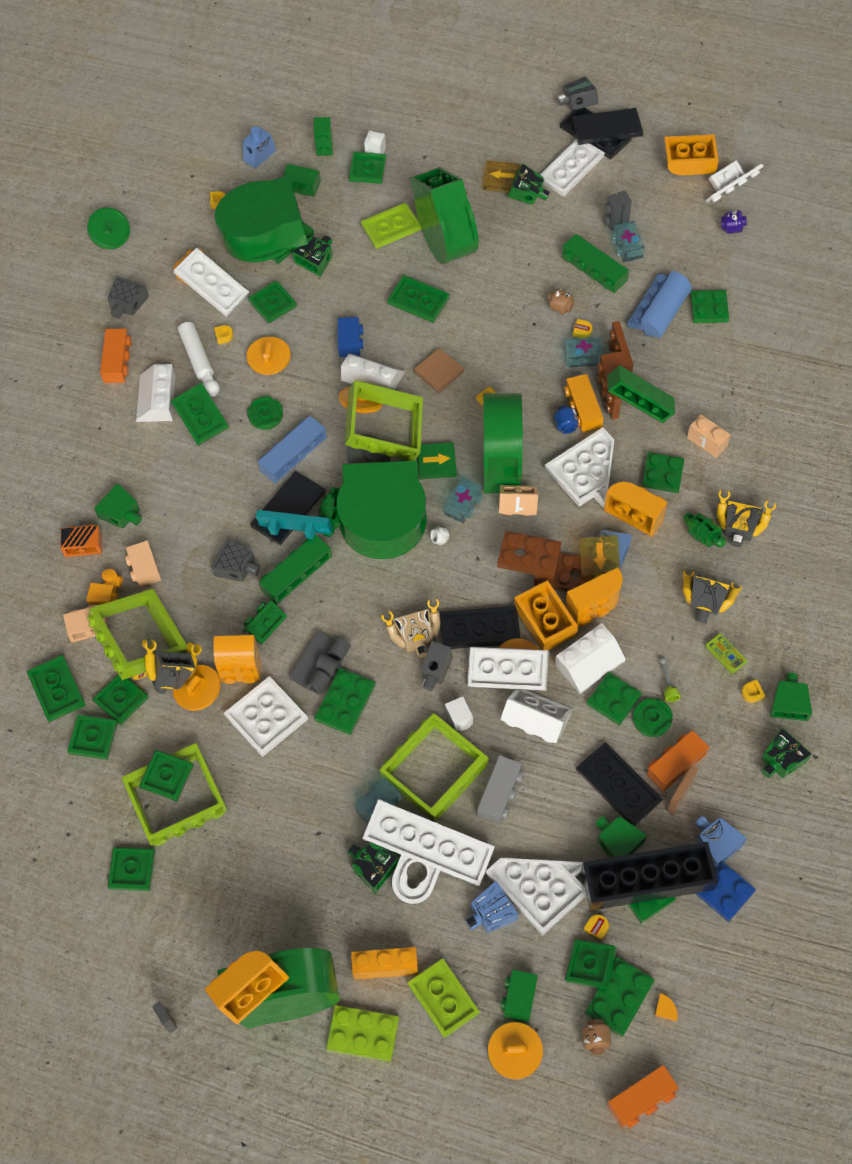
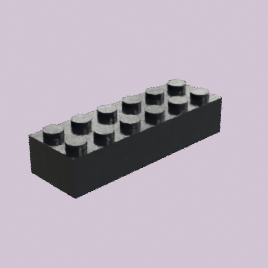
(649, 876)

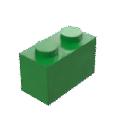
(323, 136)
(303, 179)
(520, 995)

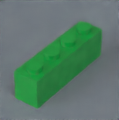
(595, 263)
(640, 394)
(295, 569)

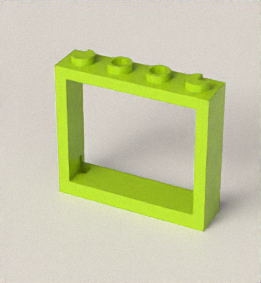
(391, 398)
(112, 650)
(480, 762)
(178, 829)

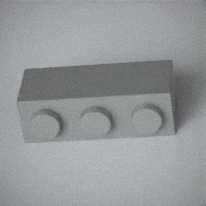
(500, 790)

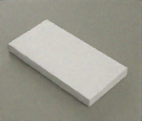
(571, 167)
(211, 282)
(508, 668)

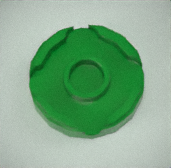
(265, 413)
(652, 717)

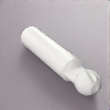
(198, 357)

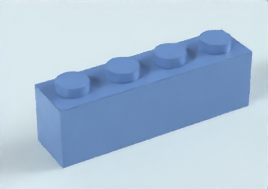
(292, 449)

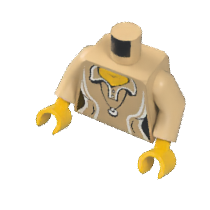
(414, 630)

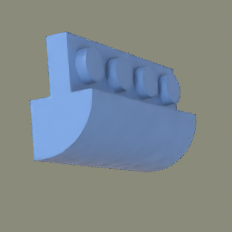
(660, 304)

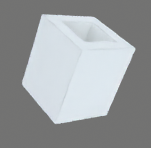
(375, 142)
(459, 714)

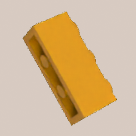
(584, 401)
(384, 963)

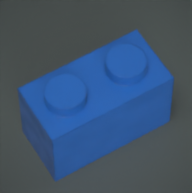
(349, 336)

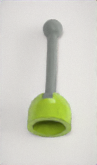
(671, 692)

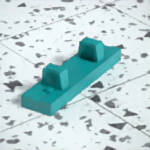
(308, 524)

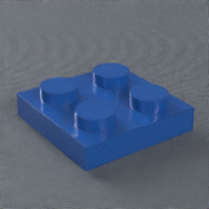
(729, 894)

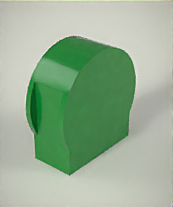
(445, 214)
(260, 220)
(502, 440)
(382, 508)
(306, 992)

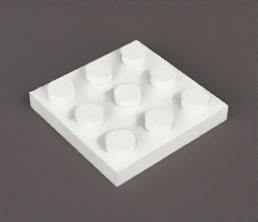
(265, 716)

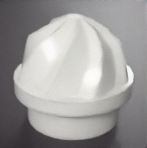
(439, 535)

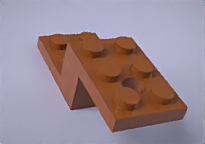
(608, 362)
(541, 559)

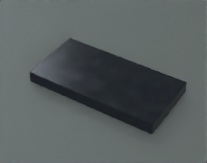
(607, 126)
(610, 148)
(294, 497)
(479, 627)
(619, 784)

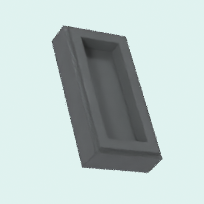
(164, 1017)

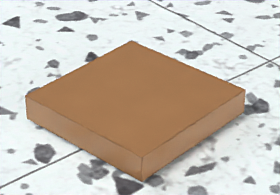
(439, 370)
(682, 789)

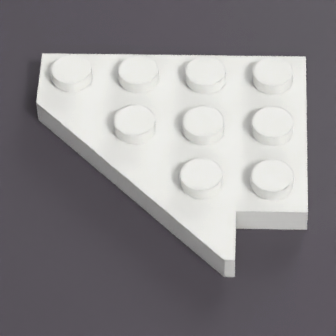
(585, 468)
(539, 888)

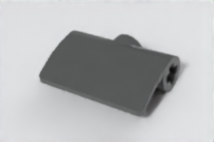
(320, 662)

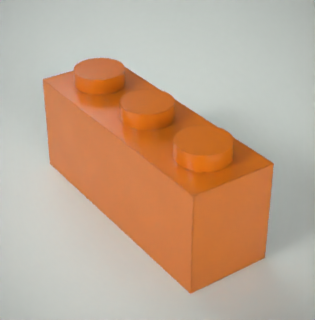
(115, 356)
(677, 760)
(643, 1097)

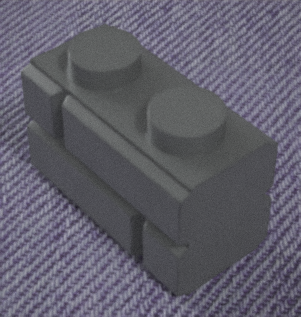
(617, 209)

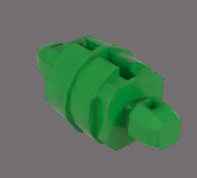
(328, 509)
(704, 530)

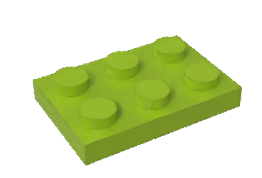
(390, 225)
(443, 998)
(363, 1033)

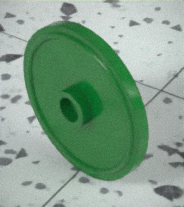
(108, 228)

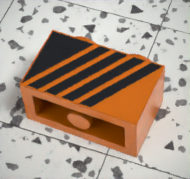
(81, 540)

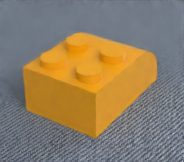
(691, 154)
(636, 507)
(594, 597)
(545, 616)
(237, 659)
(245, 984)

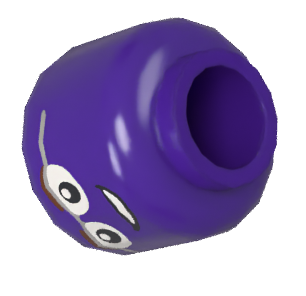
(733, 222)

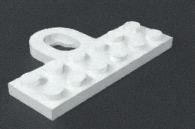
(426, 843)

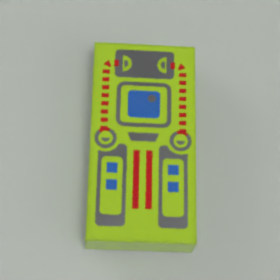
(726, 653)

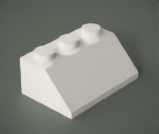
(370, 372)
(156, 393)
(590, 658)
(536, 715)

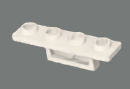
(729, 177)

